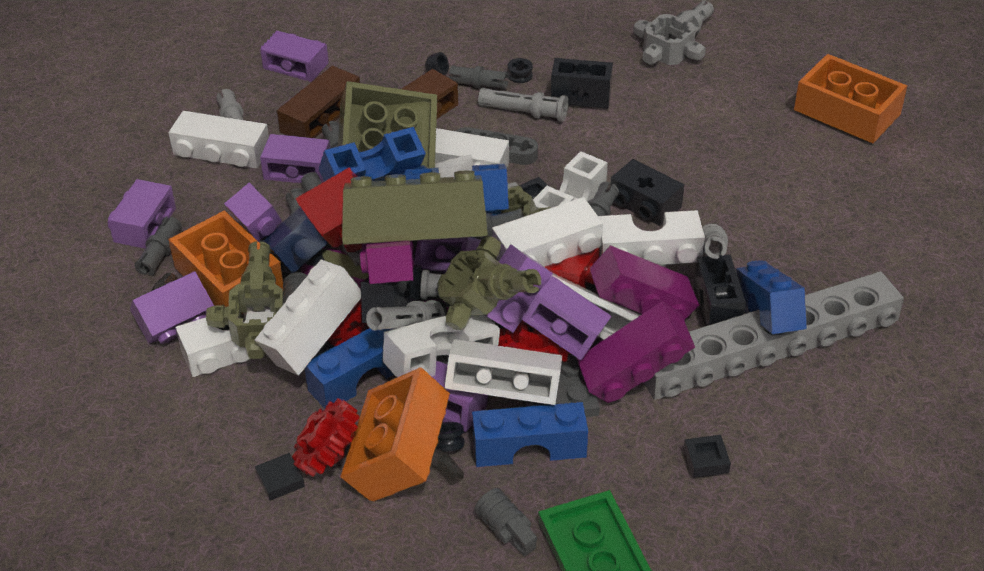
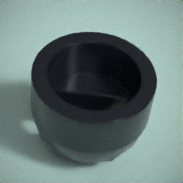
(438, 62)

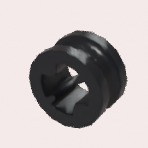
(520, 70)
(449, 437)

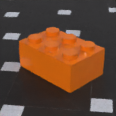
(850, 98)
(217, 254)
(396, 435)

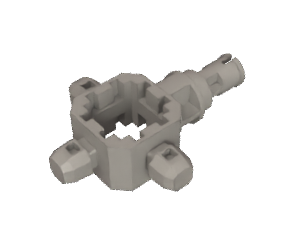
(681, 30)

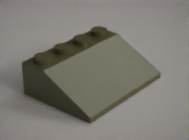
(375, 110)
(413, 208)

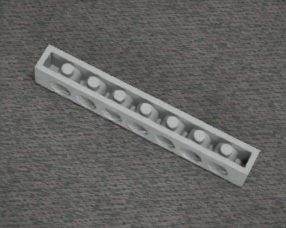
(743, 343)

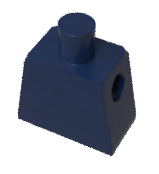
(295, 241)

